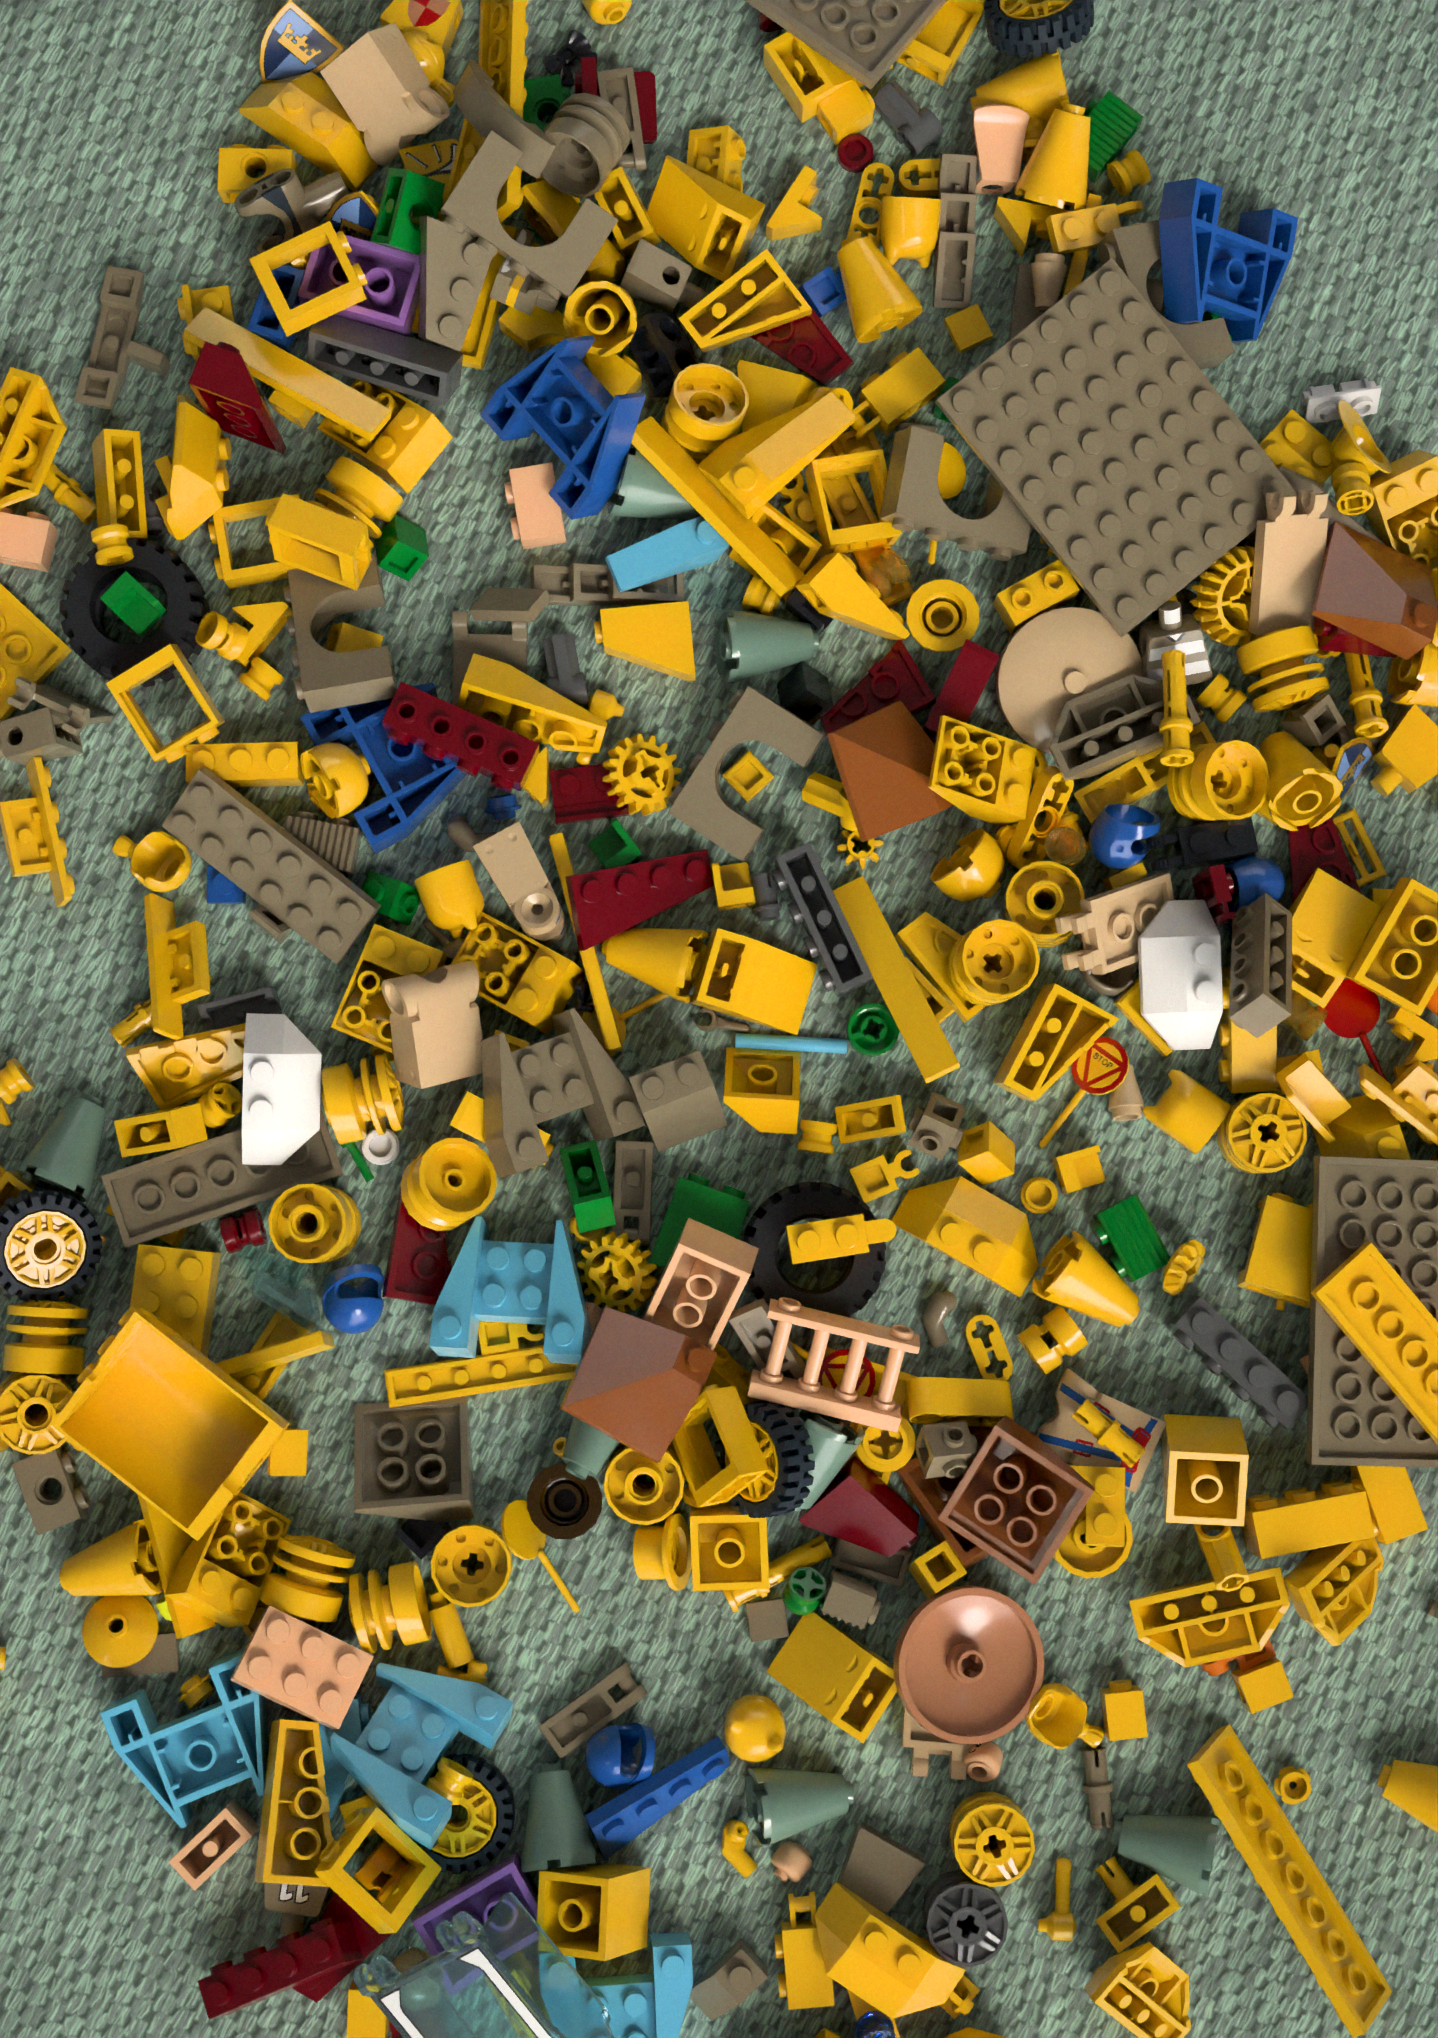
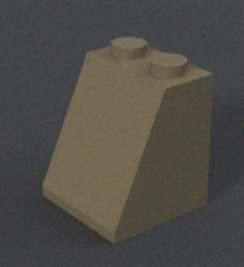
(678, 1101)

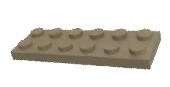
(271, 865)
(208, 1183)

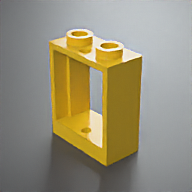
(323, 305)
(856, 537)
(319, 541)
(224, 564)
(143, 671)
(697, 1457)
(408, 1891)

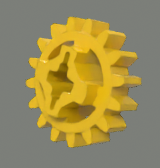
(641, 756)
(617, 1272)

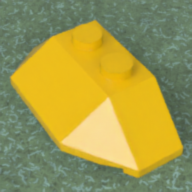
(312, 123)
(28, 435)
(196, 469)
(972, 1230)
(1336, 1587)
(1207, 1625)
(880, 1956)
(1143, 1992)

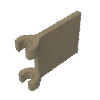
(500, 647)
(79, 711)

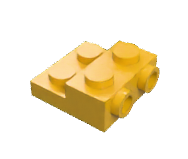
(1300, 448)

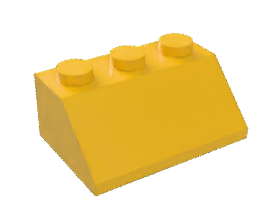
(551, 213)

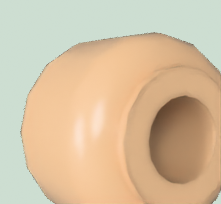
(983, 1761)
(791, 1862)

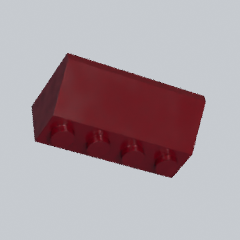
(233, 397)

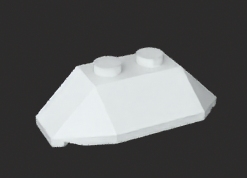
(1181, 975)
(278, 1089)

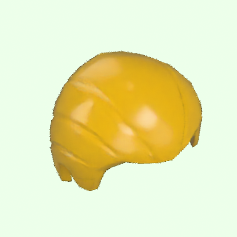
(432, 62)
(157, 861)
(1059, 1718)

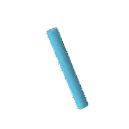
(791, 1043)

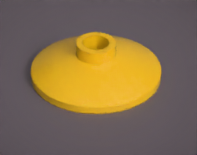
(129, 1644)

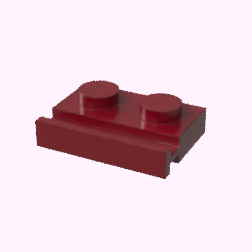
(583, 795)
(1216, 889)

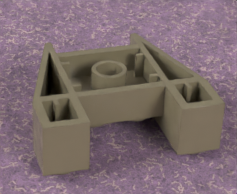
(546, 1083)

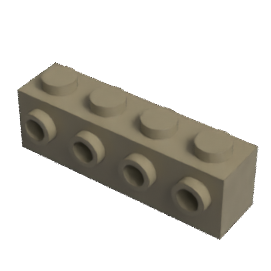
(1261, 966)

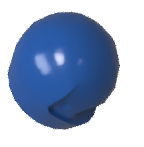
(1117, 840)
(1253, 877)
(353, 1308)
(611, 1755)

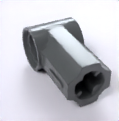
(911, 124)
(564, 668)

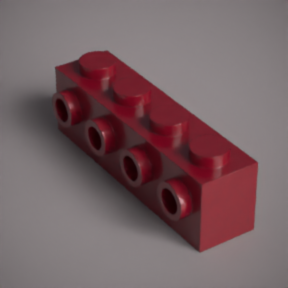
(460, 737)
(279, 1969)

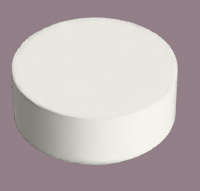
(381, 1148)

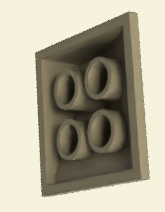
(414, 1460)

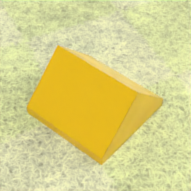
(789, 537)

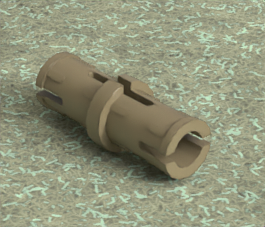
(1098, 1787)

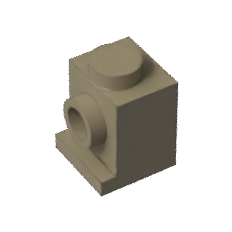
(1307, 718)

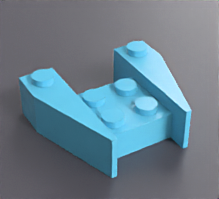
(512, 1286)
(411, 1736)
(196, 1750)
(651, 2002)

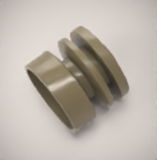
(588, 143)

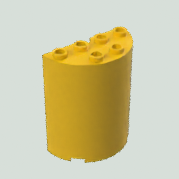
(169, 1422)

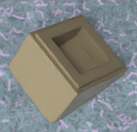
(270, 923)

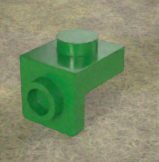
(396, 898)

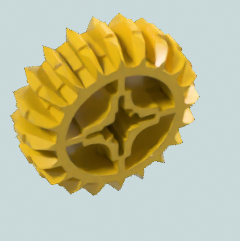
(1219, 587)

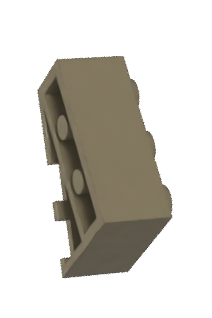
(449, 282)

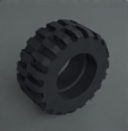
(86, 610)
(803, 1202)

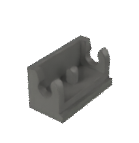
(233, 1009)

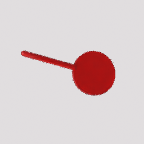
(1353, 1014)

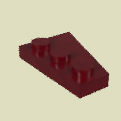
(808, 347)
(887, 681)
(1317, 848)
(416, 1260)
(368, 1940)

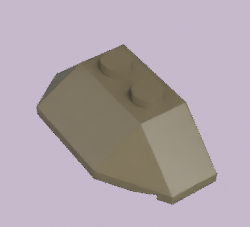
(1110, 726)

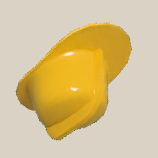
(1356, 444)

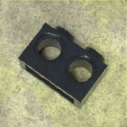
(661, 351)

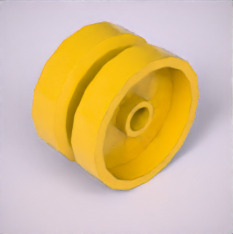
(448, 1184)
(1091, 1560)

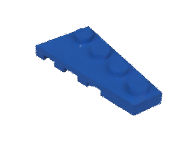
(644, 1804)

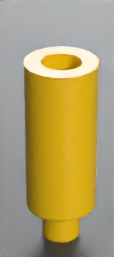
(450, 1631)

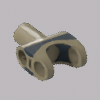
(292, 203)

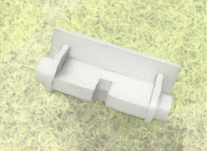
(1323, 400)

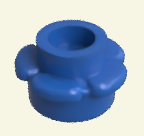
(503, 806)

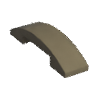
(489, 112)
(117, 326)

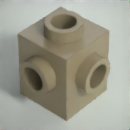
(935, 1133)
(945, 1449)

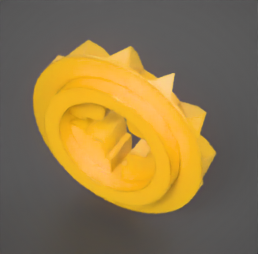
(1183, 1267)
(898, 1453)

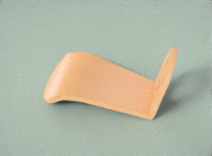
(999, 145)

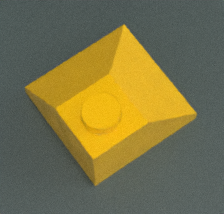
(764, 1088)
(1364, 1132)
(728, 1549)

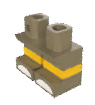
(521, 292)

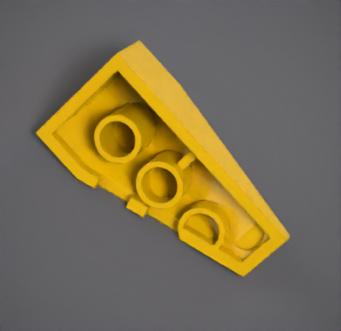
(768, 456)
(528, 707)

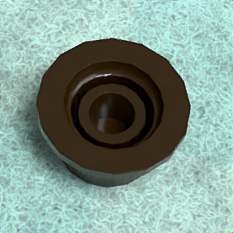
(563, 1503)

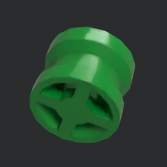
(813, 1588)

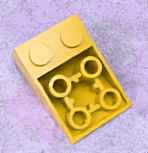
(803, 74)
(703, 218)
(403, 446)
(1407, 506)
(982, 772)
(1327, 934)
(385, 956)
(519, 972)
(753, 981)
(229, 1563)
(835, 1675)

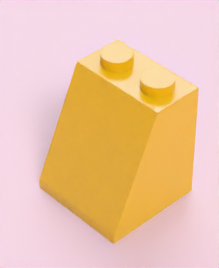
(1204, 1470)
(595, 1909)

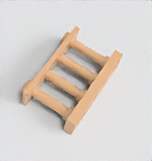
(843, 1401)

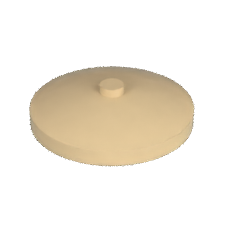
(1056, 661)

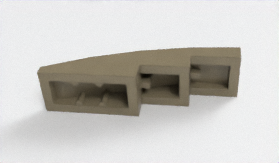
(956, 239)
(595, 586)

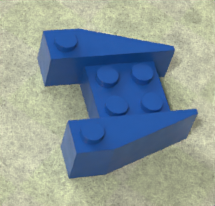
(1220, 268)
(574, 418)
(406, 775)

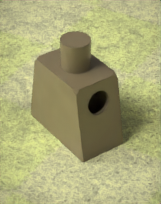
(660, 279)
(37, 735)
(878, 1867)

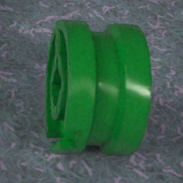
(867, 1044)

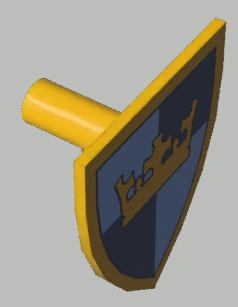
(295, 45)
(354, 215)
(1348, 761)

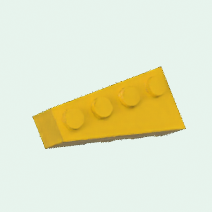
(294, 1807)

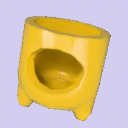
(909, 228)
(451, 897)
(1187, 1111)
(754, 1728)

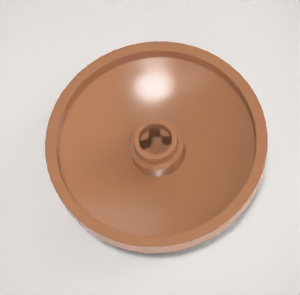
(968, 1664)

